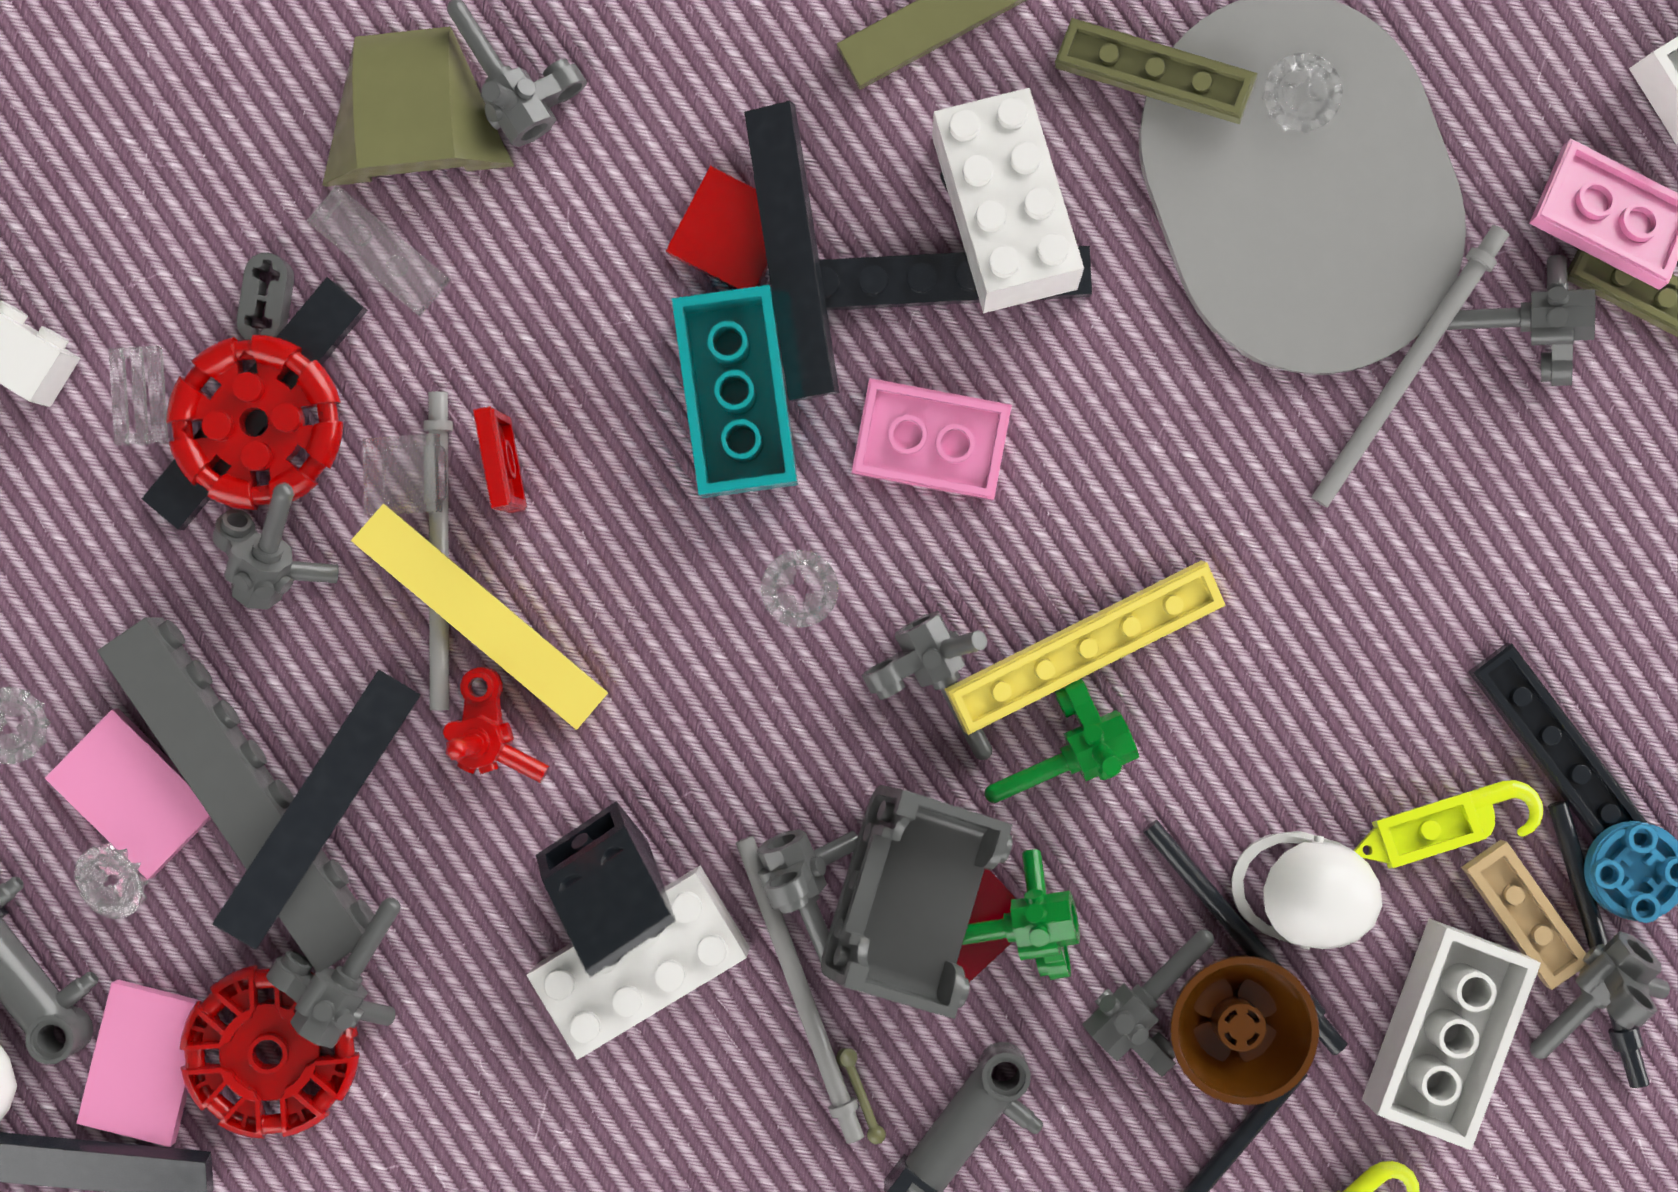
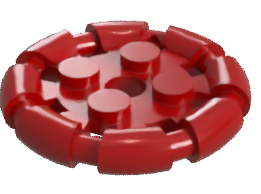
(227, 410)
(248, 1075)

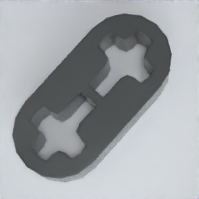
(254, 295)

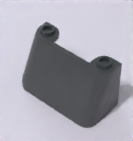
(912, 899)

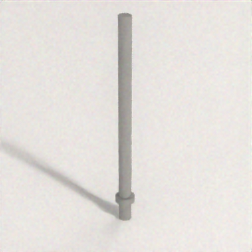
(1479, 261)
(439, 537)
(843, 1105)

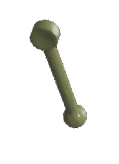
(847, 1058)

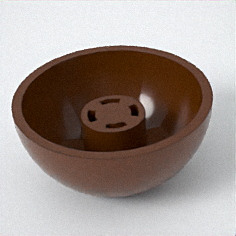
(1261, 1046)

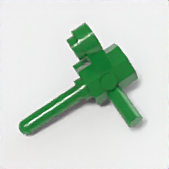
(1093, 748)
(1037, 923)

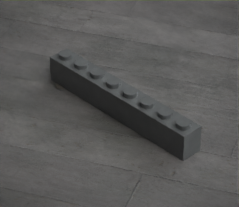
(230, 778)

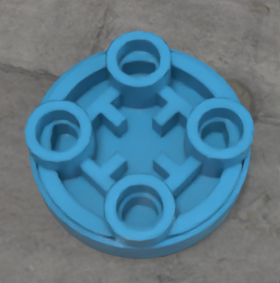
(1633, 871)

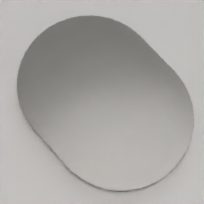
(1318, 240)

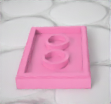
(1611, 214)
(931, 439)
(130, 793)
(137, 1065)

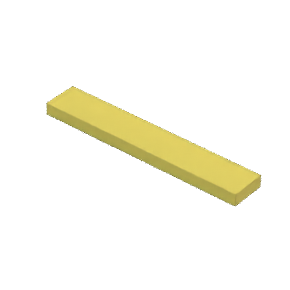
(479, 616)
(1084, 647)

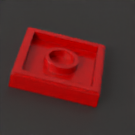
(722, 232)
(500, 460)

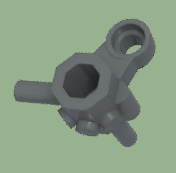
(509, 93)
(1552, 317)
(262, 563)
(935, 659)
(796, 874)
(1615, 978)
(335, 997)
(1127, 1014)

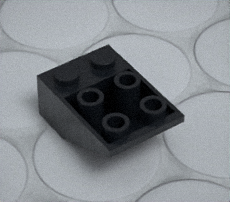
(605, 888)

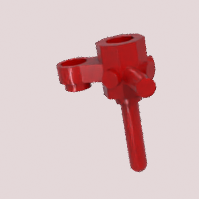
(482, 735)

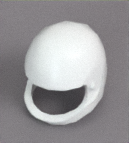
(1313, 893)

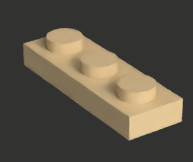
(1525, 913)

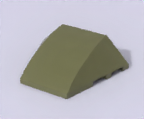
(410, 110)

